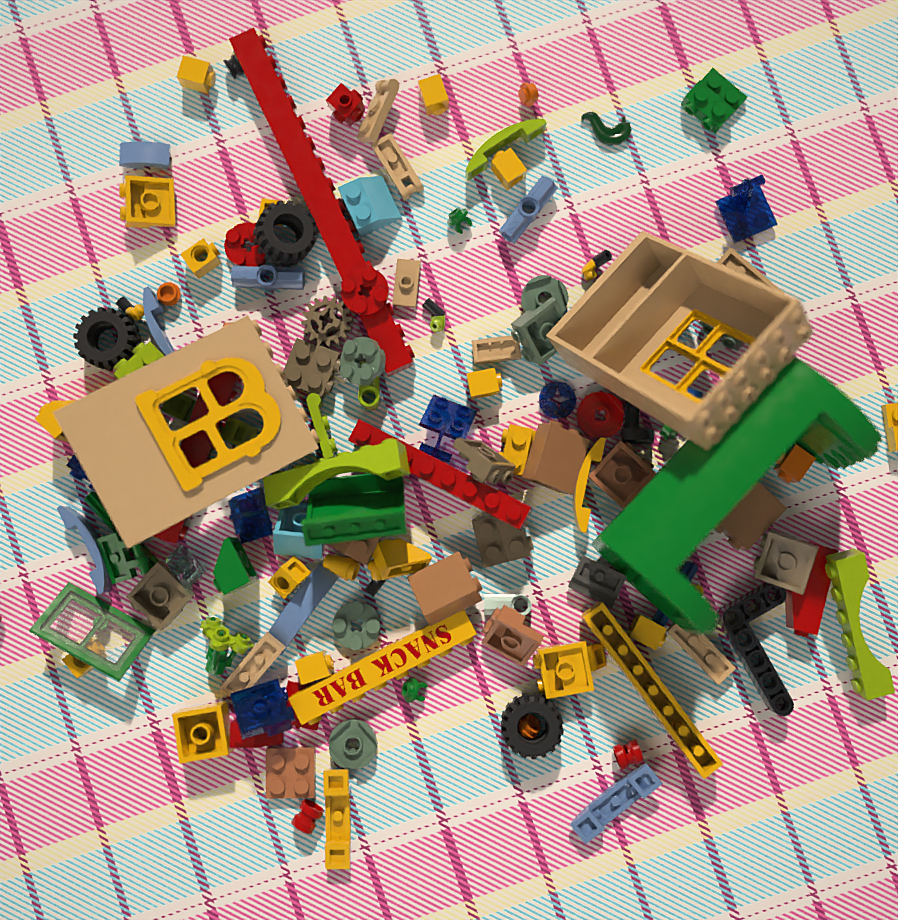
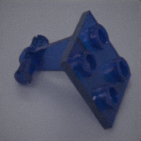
(746, 210)
(447, 420)
(250, 515)

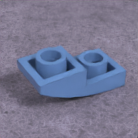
(143, 153)

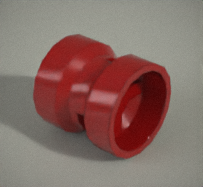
(628, 754)
(307, 816)

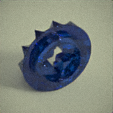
(566, 407)

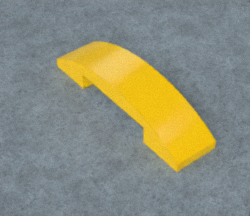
(582, 514)
(337, 819)

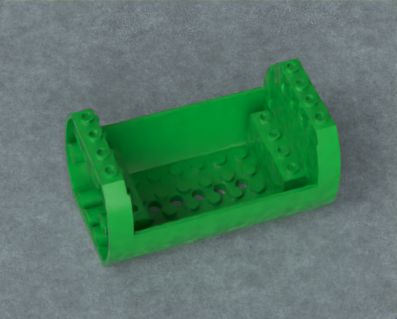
(703, 486)

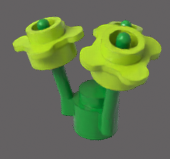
(219, 641)

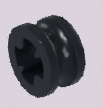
(233, 67)

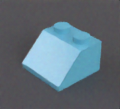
(369, 204)
(288, 534)

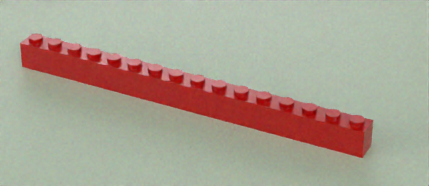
(316, 188)

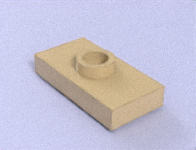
(406, 283)
(495, 350)

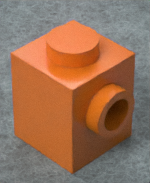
(793, 464)

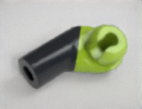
(437, 315)

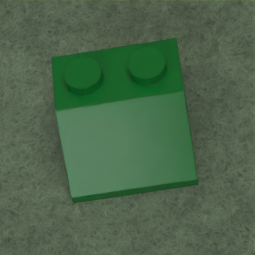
(233, 568)

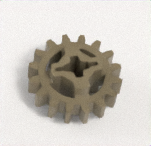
(329, 312)

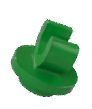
(456, 217)
(410, 690)

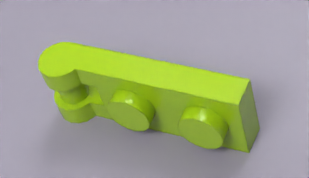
(321, 425)

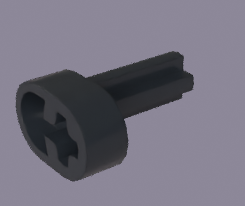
(632, 432)

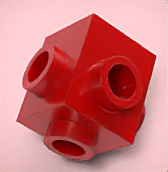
(346, 105)

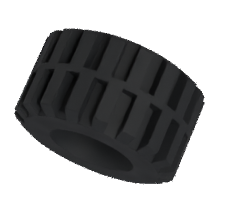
(297, 220)
(92, 328)
(546, 741)

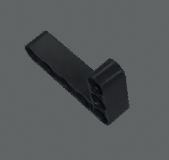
(753, 646)

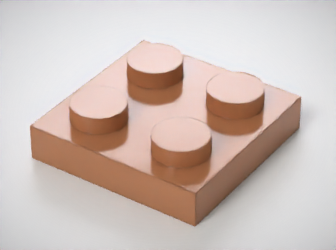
(290, 772)

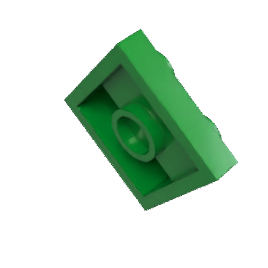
(713, 100)

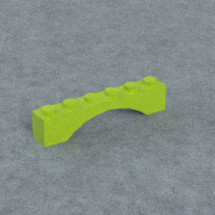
(290, 487)
(849, 577)

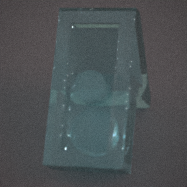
(185, 566)

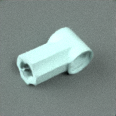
(492, 601)

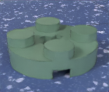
(543, 285)
(350, 358)
(370, 627)
(351, 757)

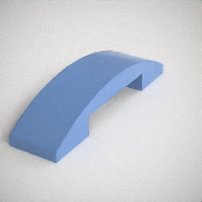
(152, 309)
(74, 520)
(302, 605)
(614, 801)

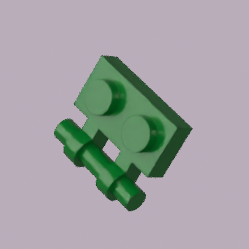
(118, 558)

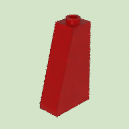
(806, 610)

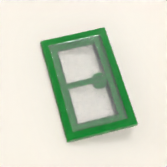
(93, 631)

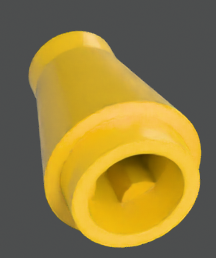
(344, 567)

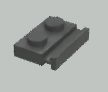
(597, 581)

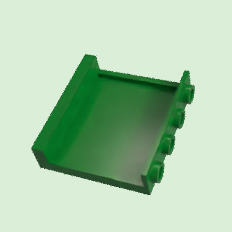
(354, 509)

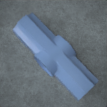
(537, 199)
(253, 277)

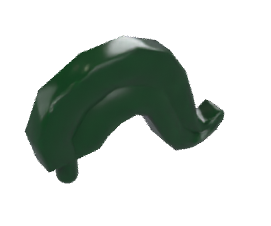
(608, 136)

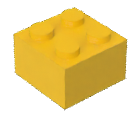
(202, 732)

